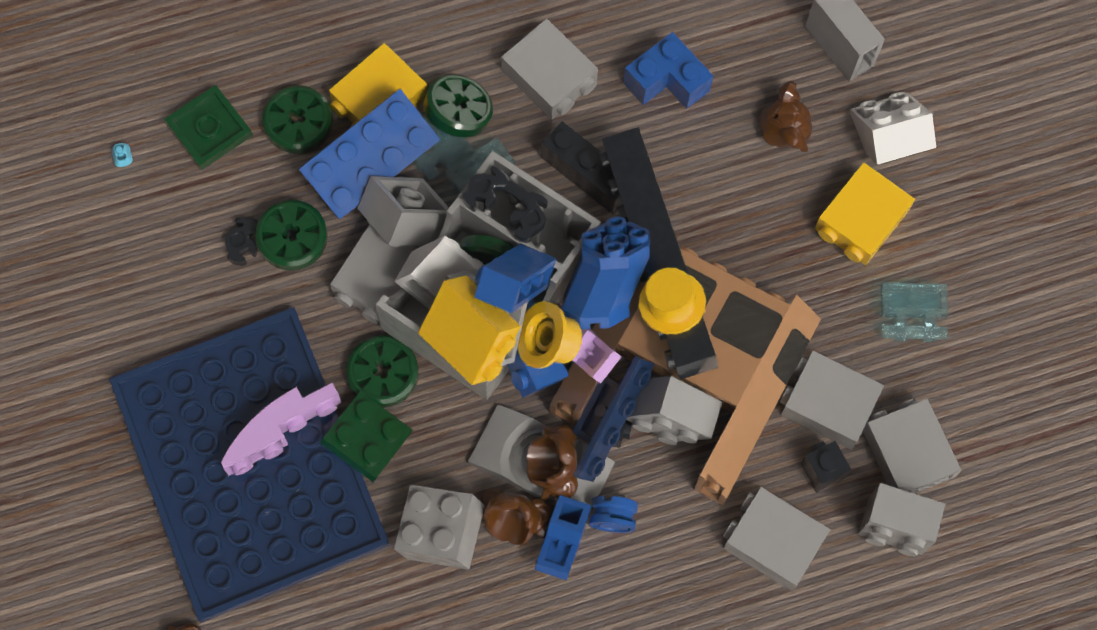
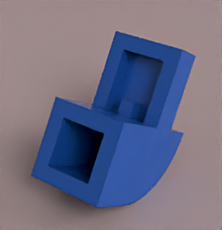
(563, 537)

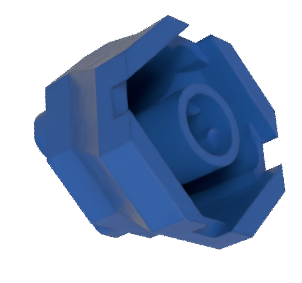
(607, 273)

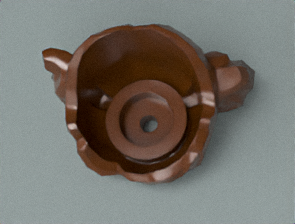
(793, 122)
(553, 462)
(514, 516)

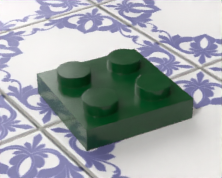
(208, 127)
(366, 436)

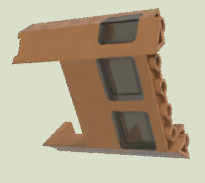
(756, 351)

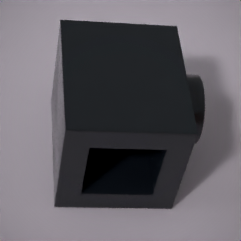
(825, 465)

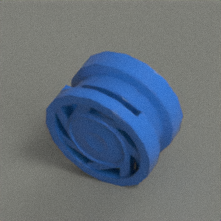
(613, 514)

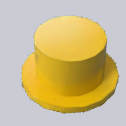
(672, 301)
(548, 336)

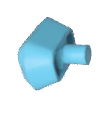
(121, 155)

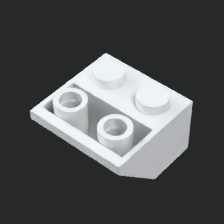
(894, 127)
(430, 264)

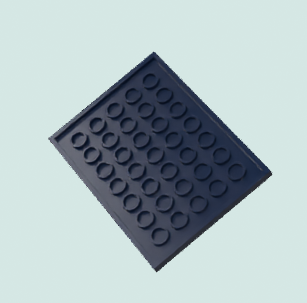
(257, 528)

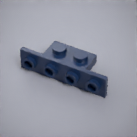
(606, 414)

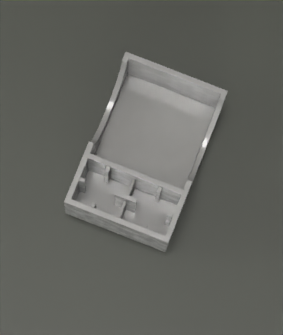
(561, 238)

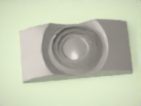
(504, 455)

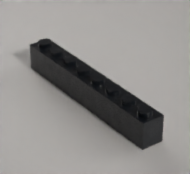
(644, 205)

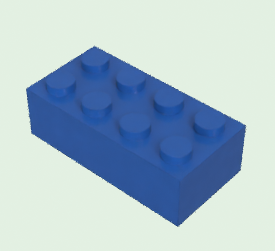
(374, 146)

